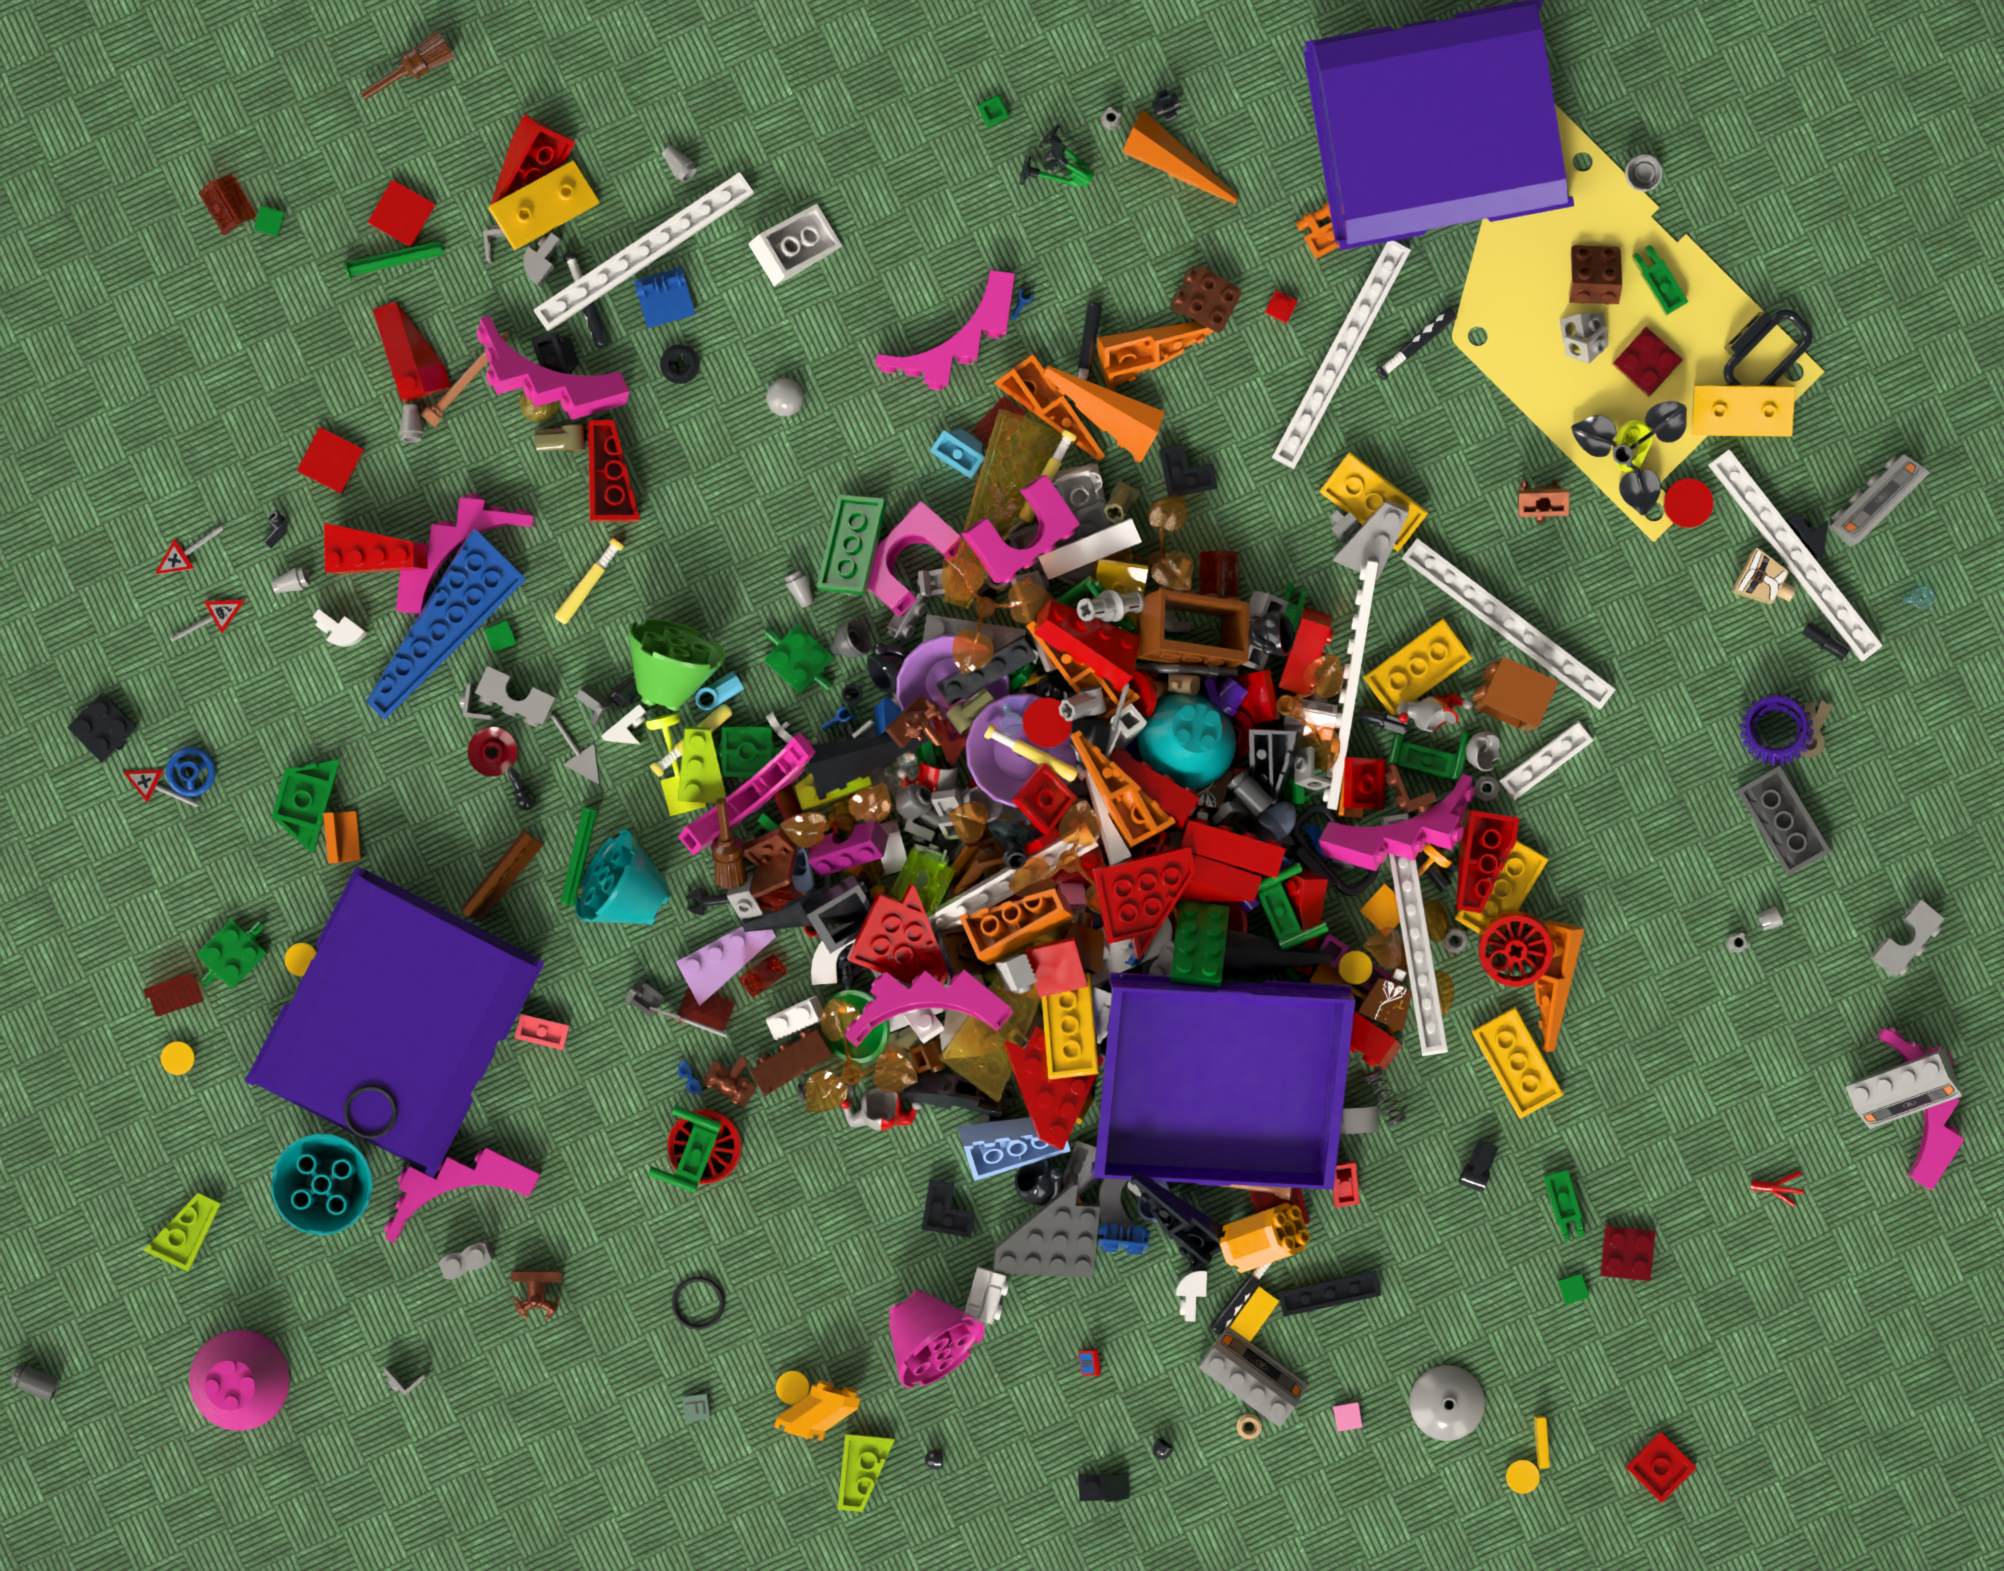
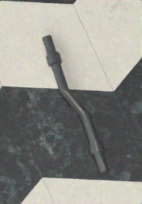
(1208, 670)

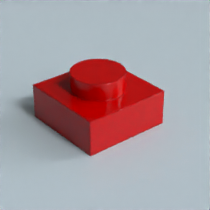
(1280, 307)

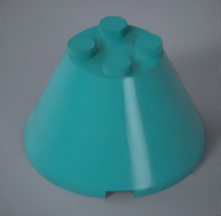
(1188, 740)
(621, 884)
(321, 1184)

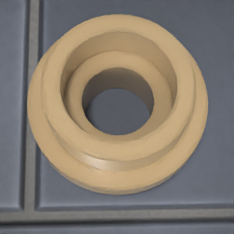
(1254, 1432)

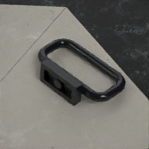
(1754, 332)
(1314, 862)

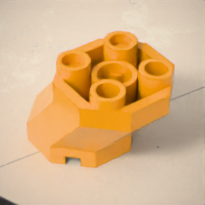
(1264, 1237)
(818, 1410)

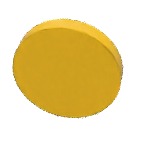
(1032, 680)
(299, 957)
(1355, 967)
(177, 1058)
(792, 1387)
(1522, 1476)

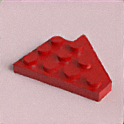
(1141, 894)

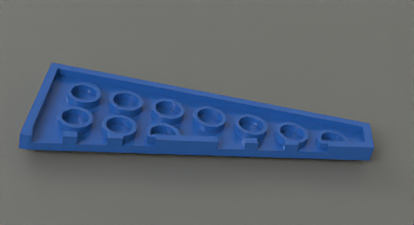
(462, 600)

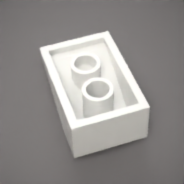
(795, 244)

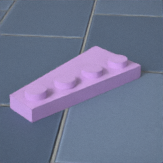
(720, 960)

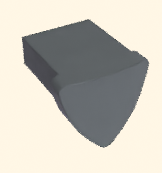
(595, 701)
(953, 846)
(644, 996)

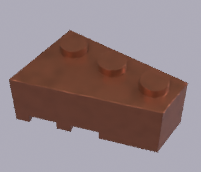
(791, 1060)

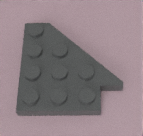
(1091, 520)
(1053, 1240)

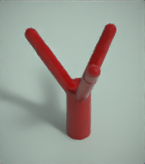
(1775, 1188)

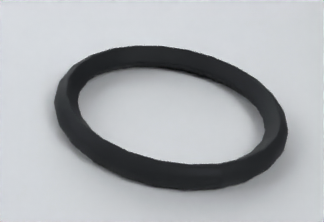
(394, 1111)
(721, 1301)

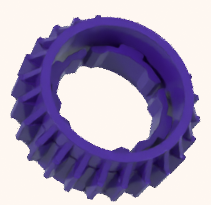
(1783, 704)

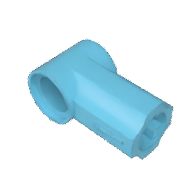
(721, 690)

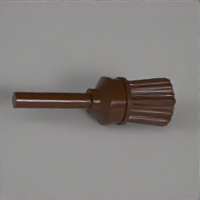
(415, 62)
(727, 853)

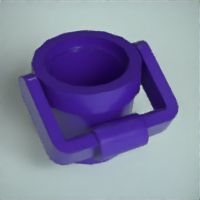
(1226, 694)

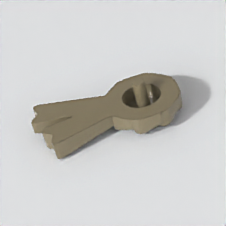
(1818, 719)

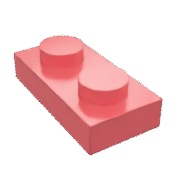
(542, 1031)

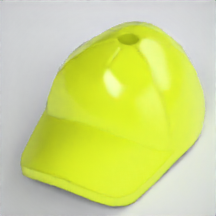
(1631, 432)

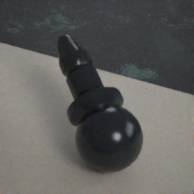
(524, 798)
(846, 967)

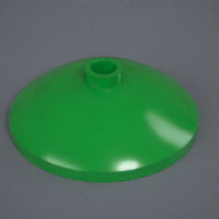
(874, 1042)

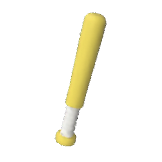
(1027, 513)
(581, 591)
(712, 721)
(1034, 754)

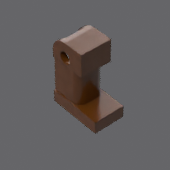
(973, 861)

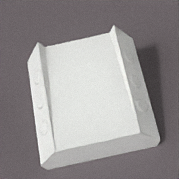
(1080, 486)

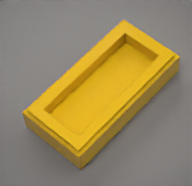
(1254, 1313)
(1541, 1439)

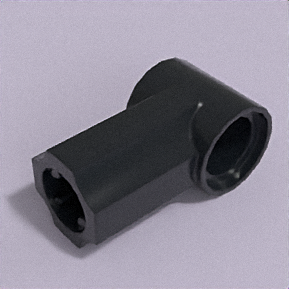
(1476, 1172)

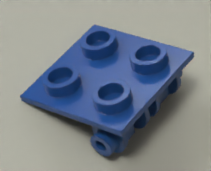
(664, 297)
(1112, 1244)

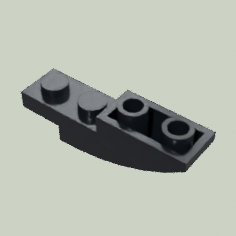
(949, 1090)

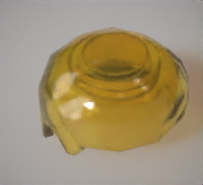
(538, 413)

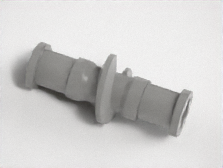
(1110, 606)

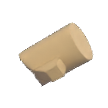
(1183, 683)

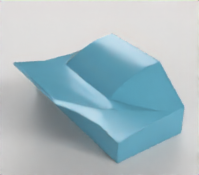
(959, 451)

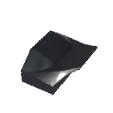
(555, 353)
(1094, 730)

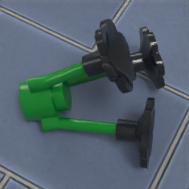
(1079, 172)

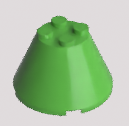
(671, 661)

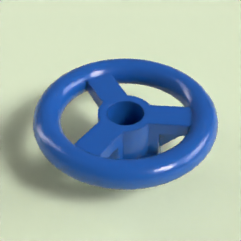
(190, 790)

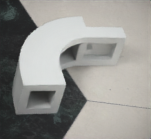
(1131, 725)
(825, 964)

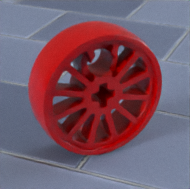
(1511, 956)
(735, 1135)

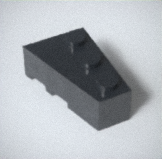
(1273, 755)

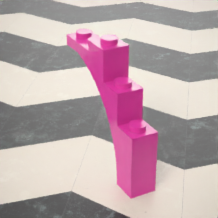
(964, 346)
(577, 394)
(446, 539)
(752, 795)
(1370, 845)
(926, 992)
(1938, 1142)
(491, 1169)

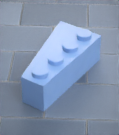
(1003, 1146)

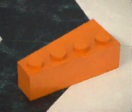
(1014, 924)

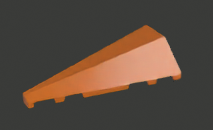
(1158, 148)
(1131, 353)
(1042, 397)
(1124, 418)
(1082, 677)
(1130, 808)
(1555, 984)

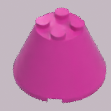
(930, 1338)
(239, 1380)

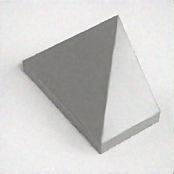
(1079, 1167)

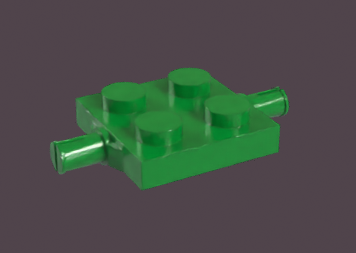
(798, 659)
(745, 750)
(232, 953)

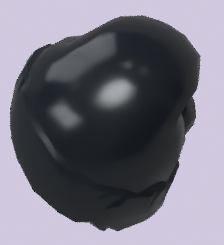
(1272, 634)
(885, 665)
(1038, 1182)

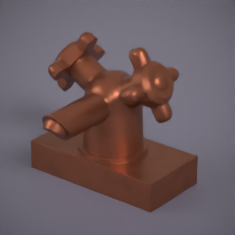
(1542, 501)
(913, 720)
(730, 1082)
(536, 1290)

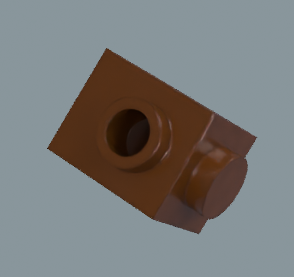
(926, 1056)

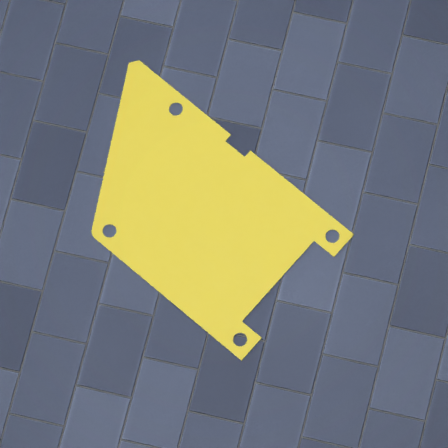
(1522, 292)

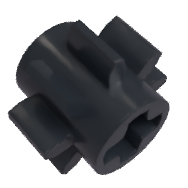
(1166, 105)

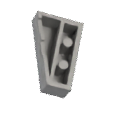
(1374, 538)

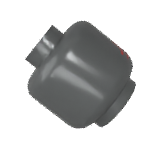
(913, 801)

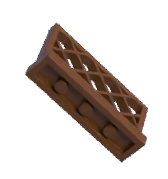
(502, 876)

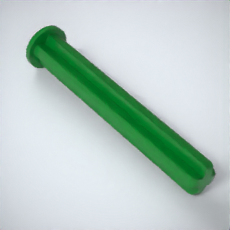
(393, 258)
(578, 856)

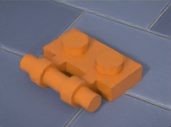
(1321, 239)

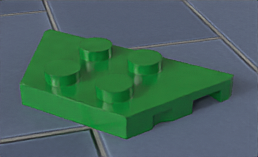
(304, 799)

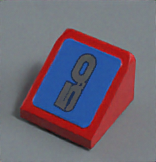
(1089, 1362)

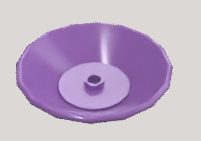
(928, 665)
(994, 764)

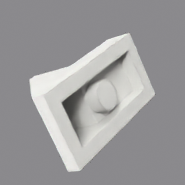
(620, 731)

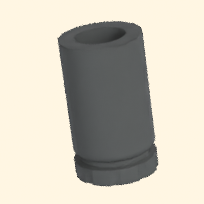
(1250, 793)
(35, 1382)

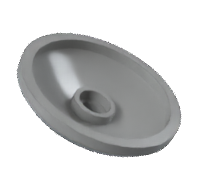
(1437, 1387)

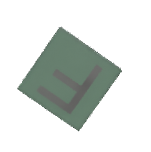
(696, 1407)

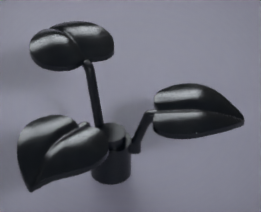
(1597, 435)

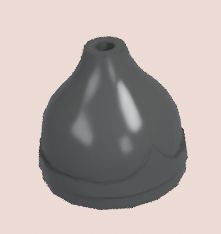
(851, 640)

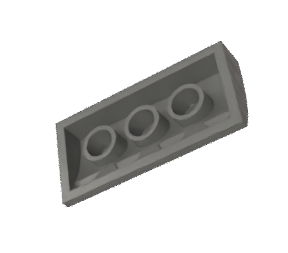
(1784, 820)

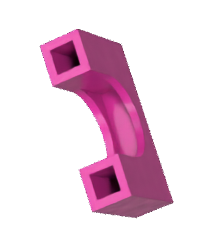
(1054, 523)
(918, 526)

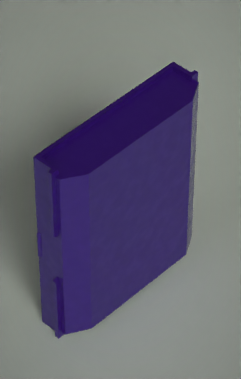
(1436, 124)
(400, 1005)
(1224, 1082)

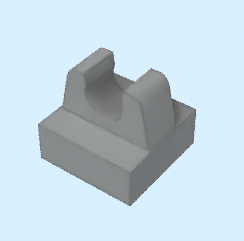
(1343, 525)

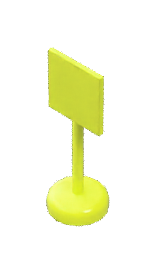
(671, 785)

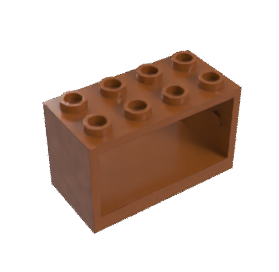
(1234, 629)
(1514, 694)

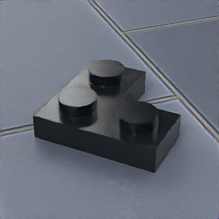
(1180, 479)
(939, 1215)

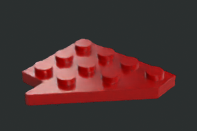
(898, 939)
(1050, 1102)

